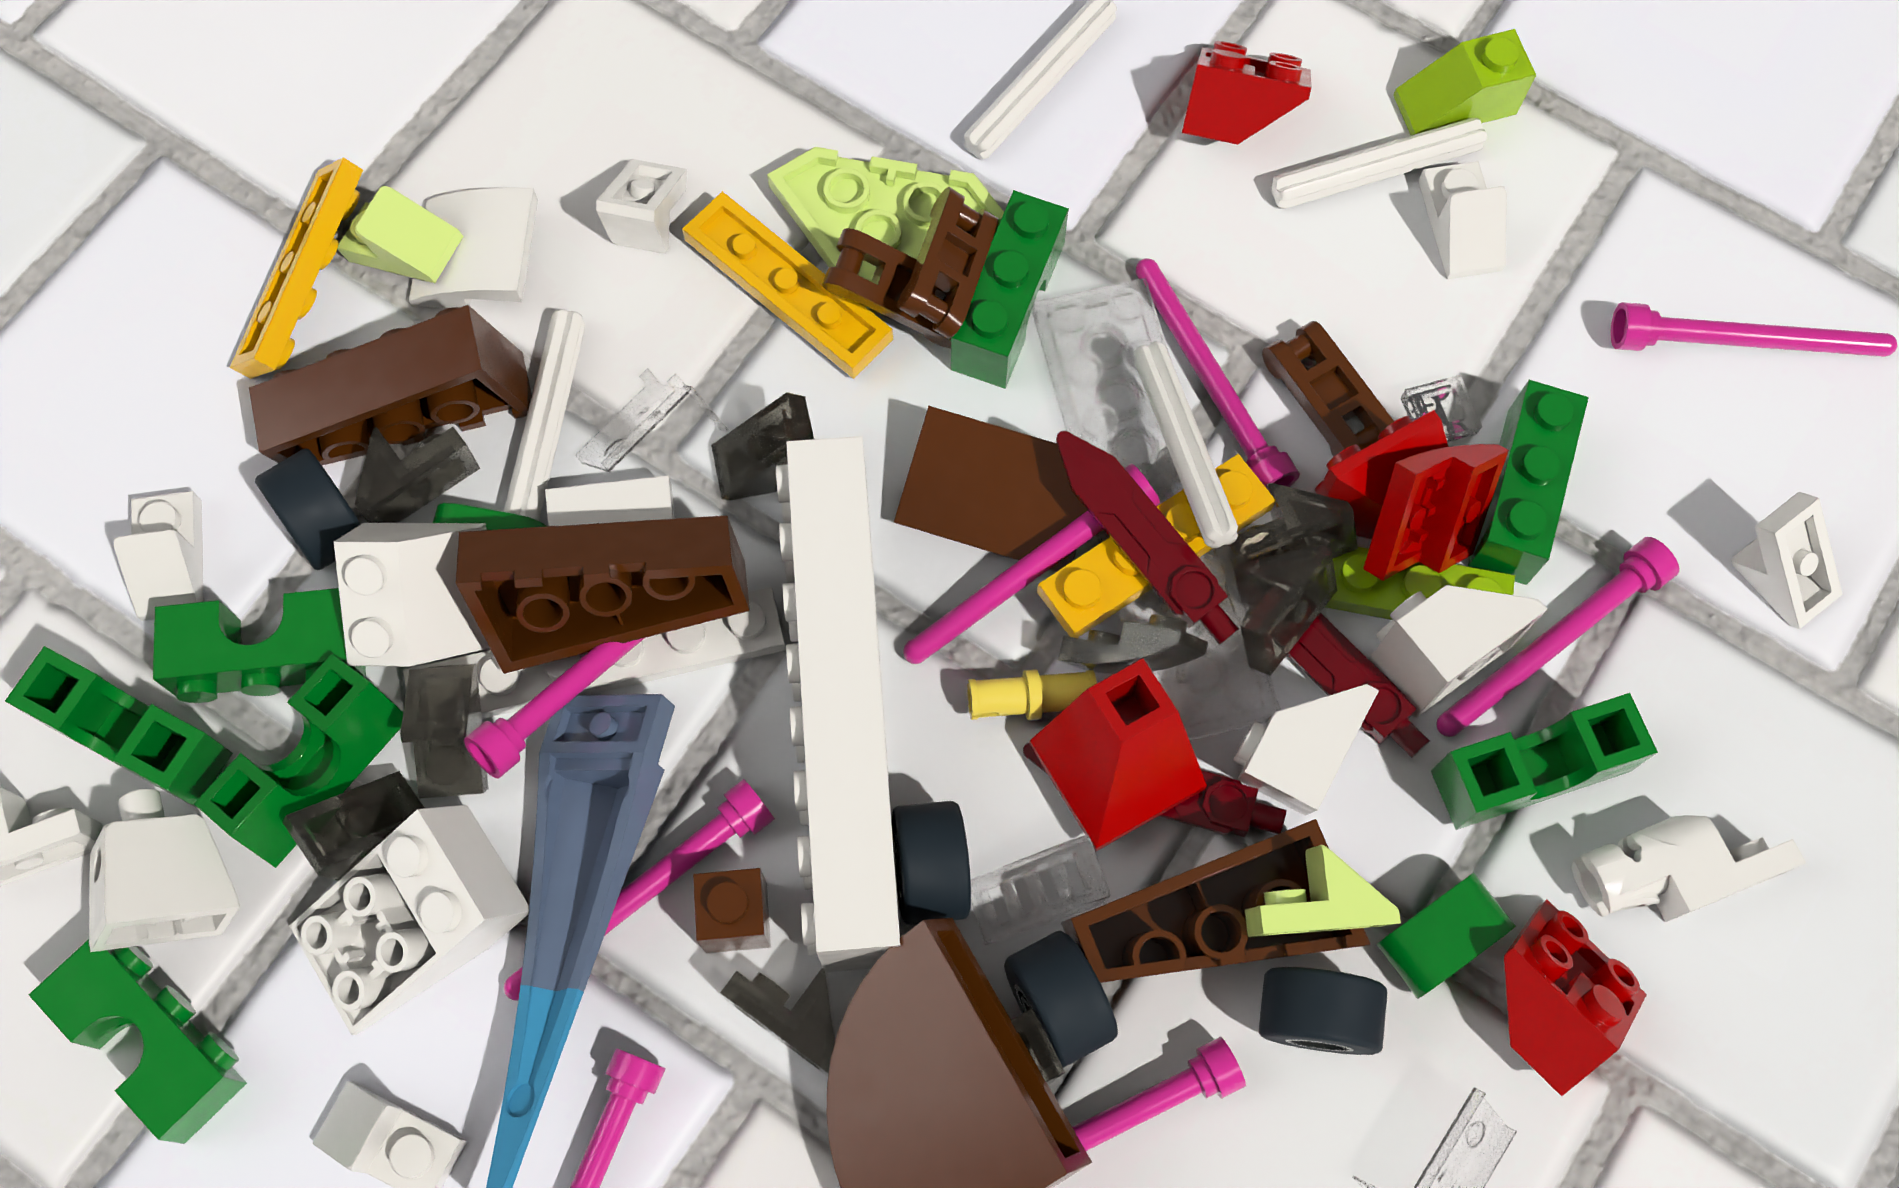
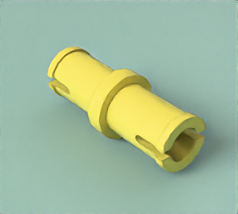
(1026, 694)

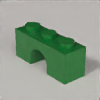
(1013, 273)
(1531, 489)
(203, 654)
(119, 726)
(342, 733)
(1556, 760)
(181, 1072)

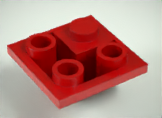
(1241, 93)
(1365, 474)
(1119, 755)
(1566, 998)

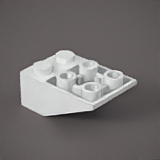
(409, 914)

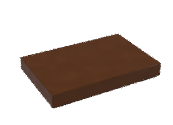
(987, 487)

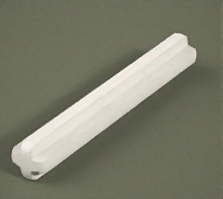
(1039, 77)
(1378, 163)
(545, 414)
(1186, 446)

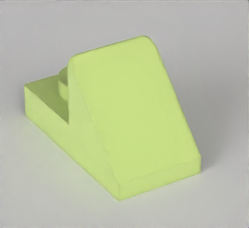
(399, 237)
(1337, 902)

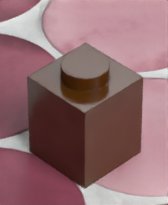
(731, 910)

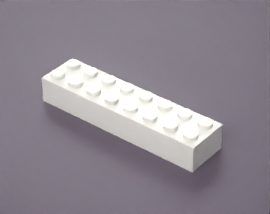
(842, 709)

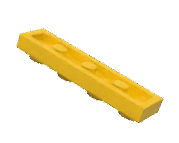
(306, 251)
(787, 284)
(1105, 578)

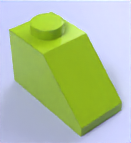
(1473, 80)

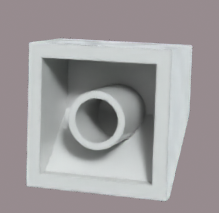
(403, 594)
(1449, 639)
(1303, 748)

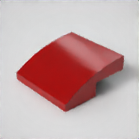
(1435, 508)

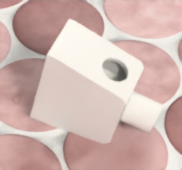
(156, 878)

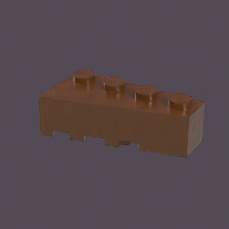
(400, 383)
(586, 585)
(1201, 915)

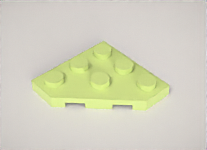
(874, 197)

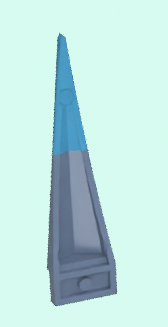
(591, 809)

